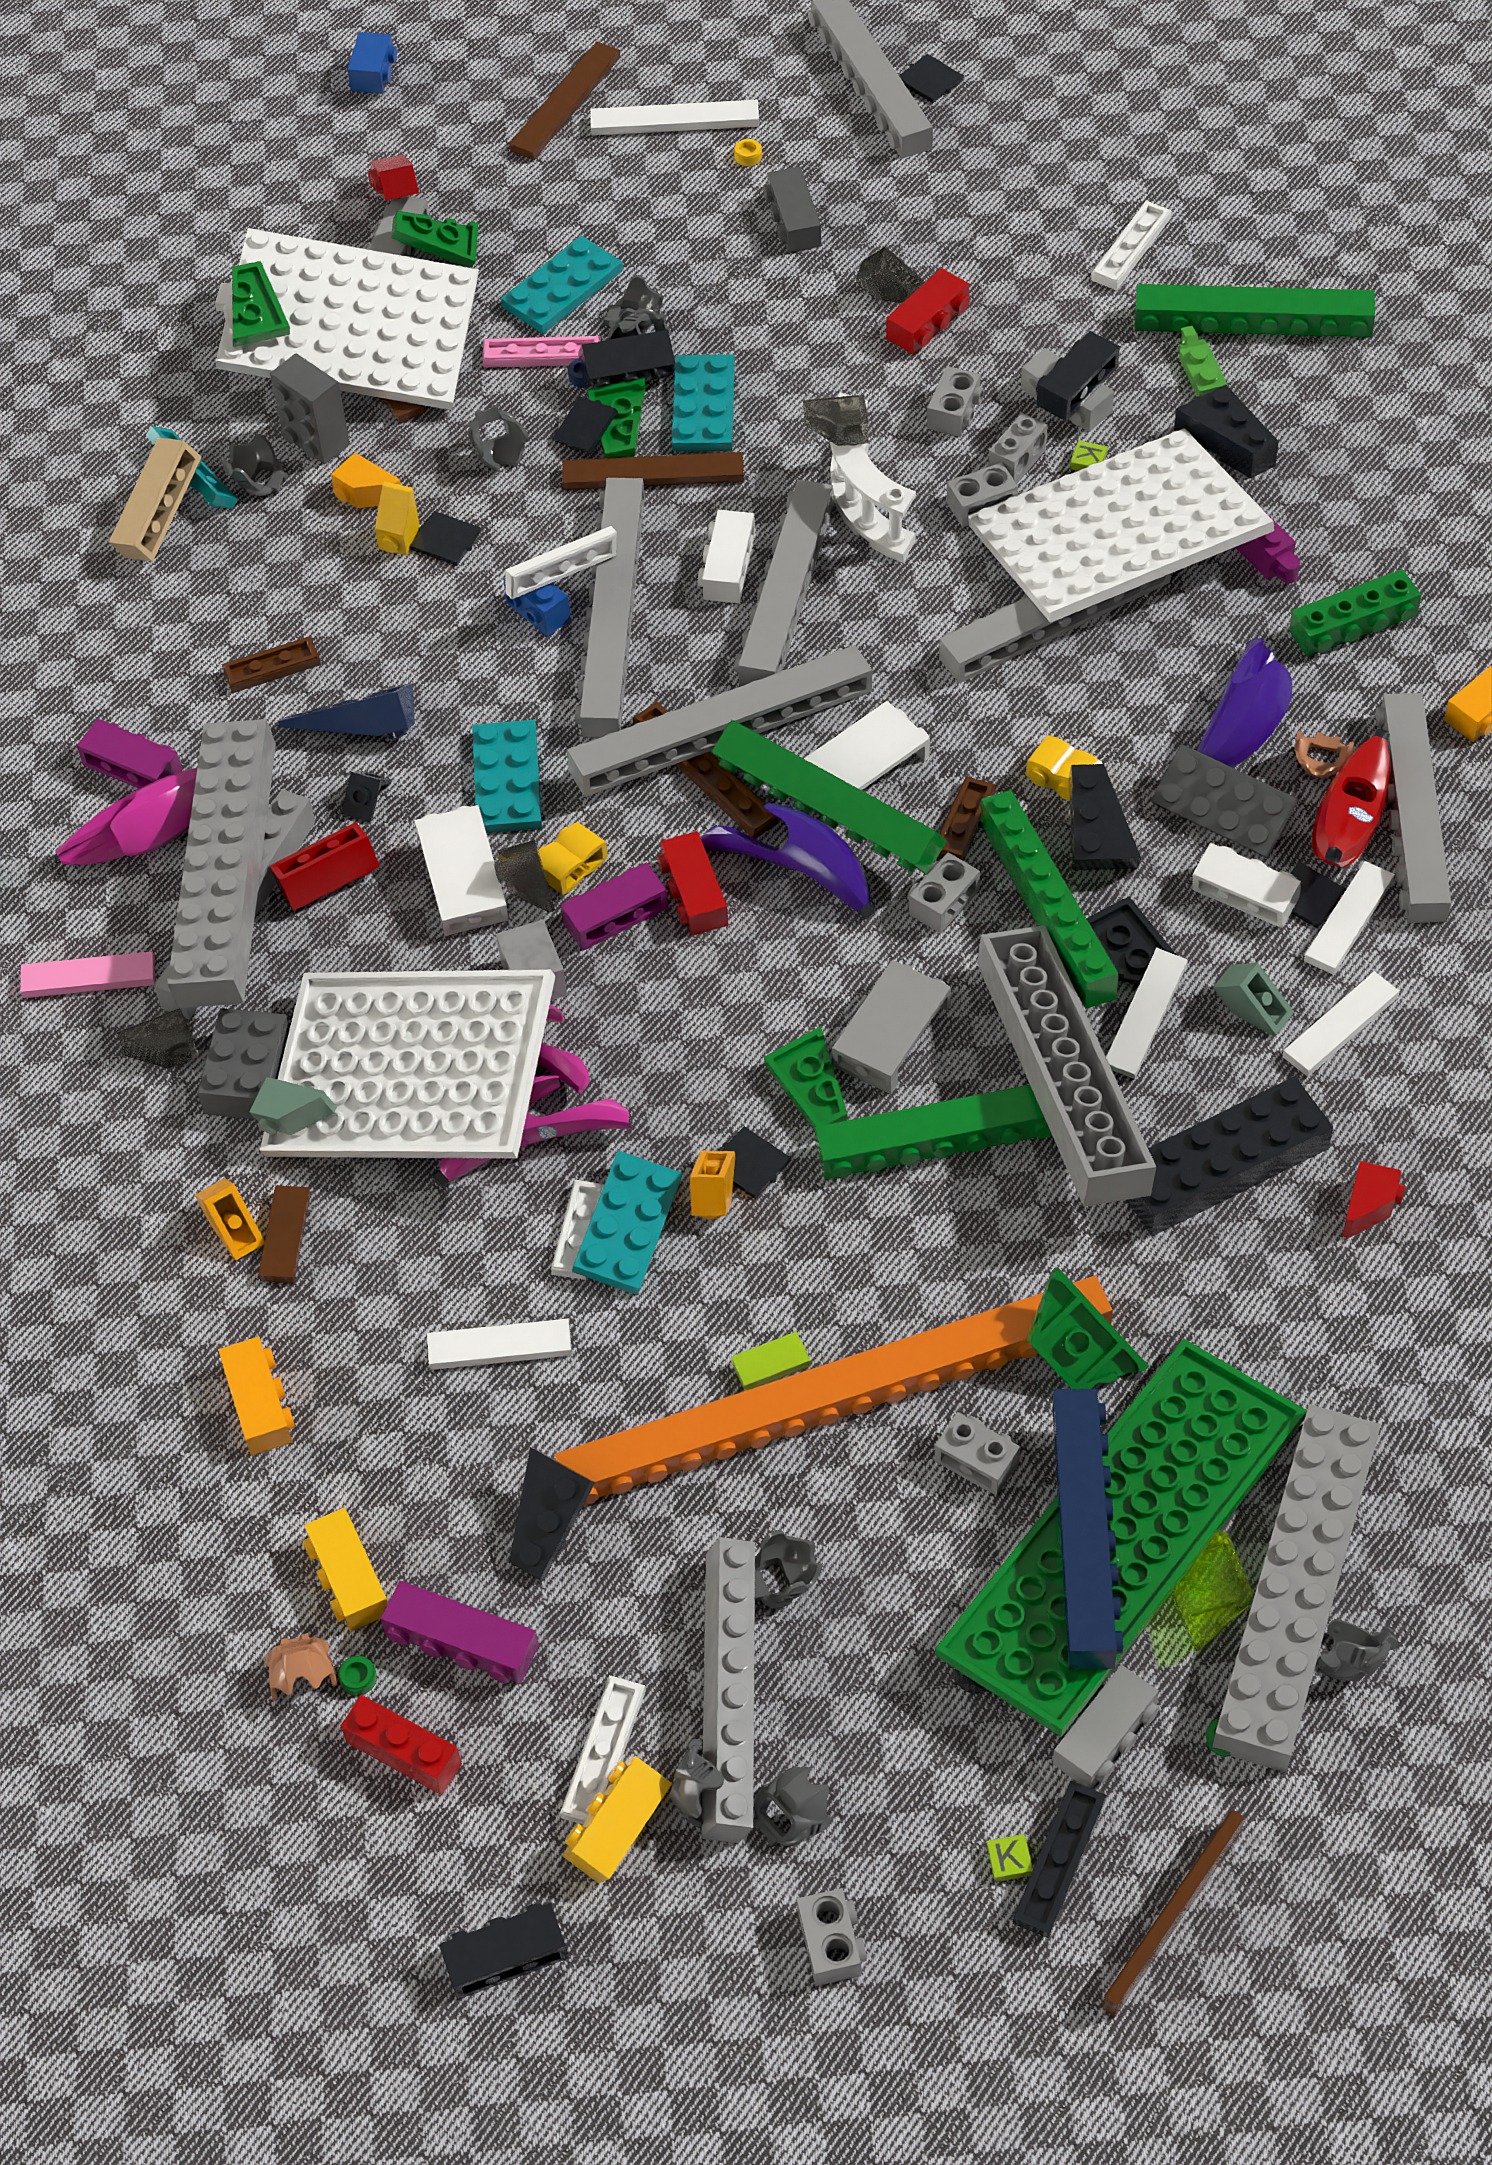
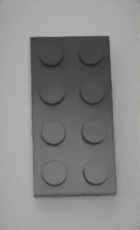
(1224, 800)

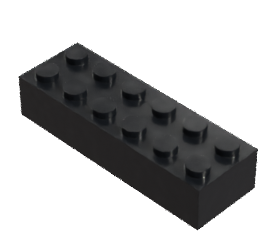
(1232, 1154)

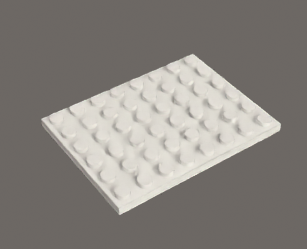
(361, 317)
(1119, 524)
(415, 1062)

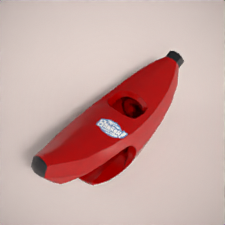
(1353, 803)

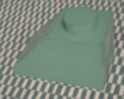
(1253, 997)
(289, 1107)

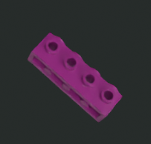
(459, 1633)

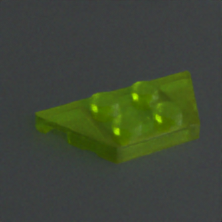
(1212, 1592)

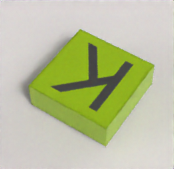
(1087, 454)
(1009, 1858)

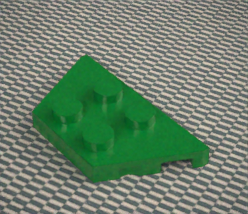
(1078, 1338)

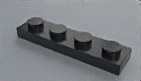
(1059, 1859)

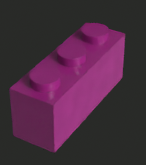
(126, 755)
(614, 906)

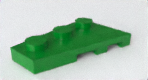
(438, 238)

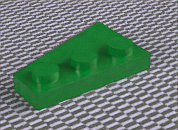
(255, 306)
(622, 434)
(808, 1078)

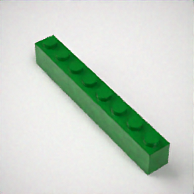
(1255, 310)
(830, 797)
(1049, 898)
(929, 1132)

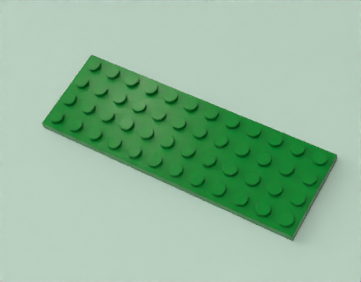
(1177, 1475)

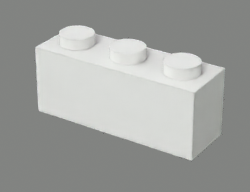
(727, 556)
(1246, 884)

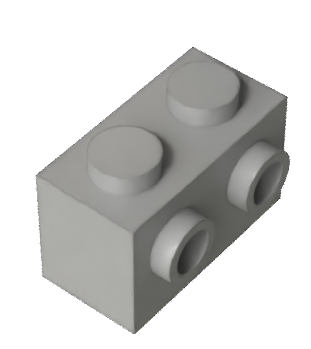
(977, 1453)

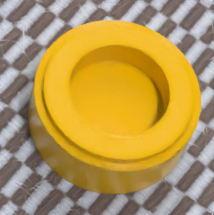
(748, 152)

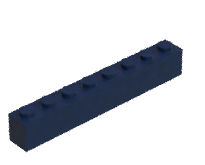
(1084, 1530)

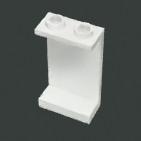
(872, 747)
(461, 869)

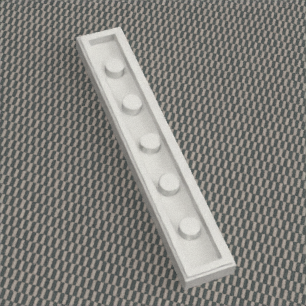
(674, 117)

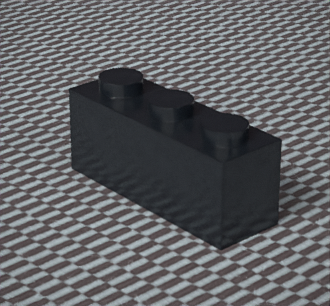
(627, 359)
(1077, 375)
(503, 1950)

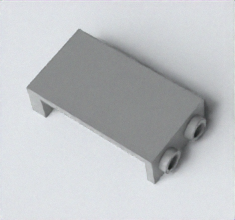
(889, 1025)

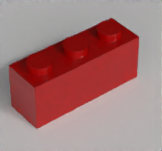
(393, 177)
(927, 311)
(324, 866)
(693, 883)
(401, 1744)

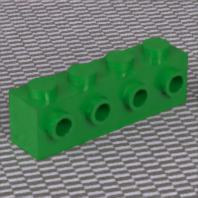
(1354, 612)

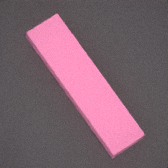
(533, 351)
(87, 974)

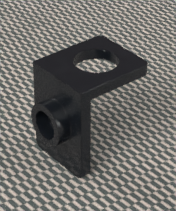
(362, 794)

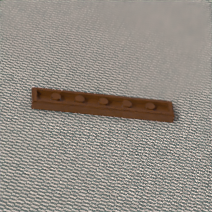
(564, 100)
(654, 470)
(721, 786)
(1173, 1913)

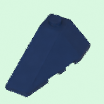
(377, 714)

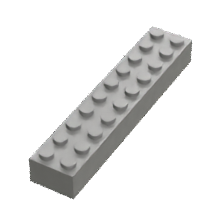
(222, 864)
(1066, 1066)
(1296, 1588)

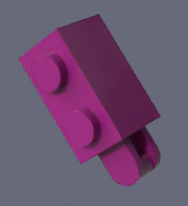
(1273, 555)

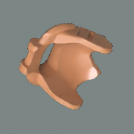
(1316, 768)
(299, 1658)

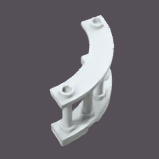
(860, 486)

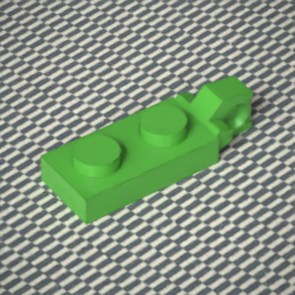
(1199, 363)

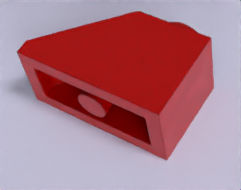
(1372, 1197)

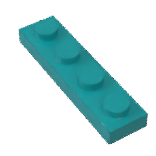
(203, 480)

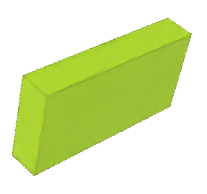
(770, 1361)

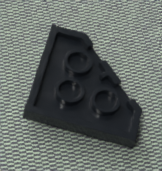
(1127, 939)

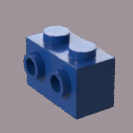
(371, 62)
(543, 607)

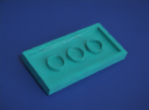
(562, 284)
(703, 403)
(507, 775)
(627, 1222)

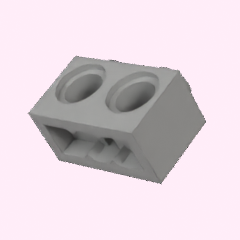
(954, 401)
(1020, 446)
(979, 490)
(946, 895)
(823, 1937)

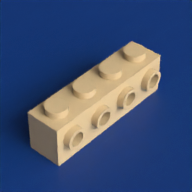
(155, 499)

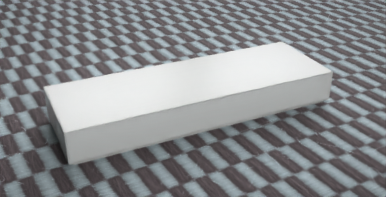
(575, 1224)

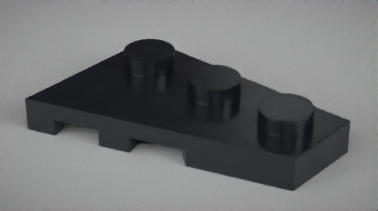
(546, 1512)

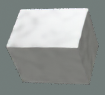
(532, 949)

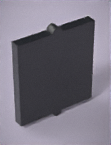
(930, 78)
(585, 425)
(445, 538)
(1317, 895)
(755, 1162)

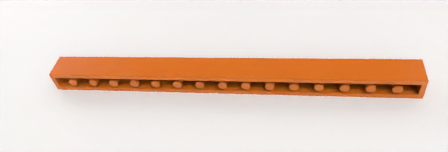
(813, 1397)

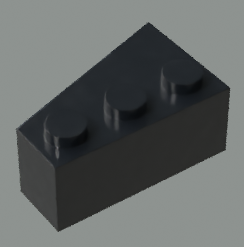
(1230, 430)
(1097, 822)

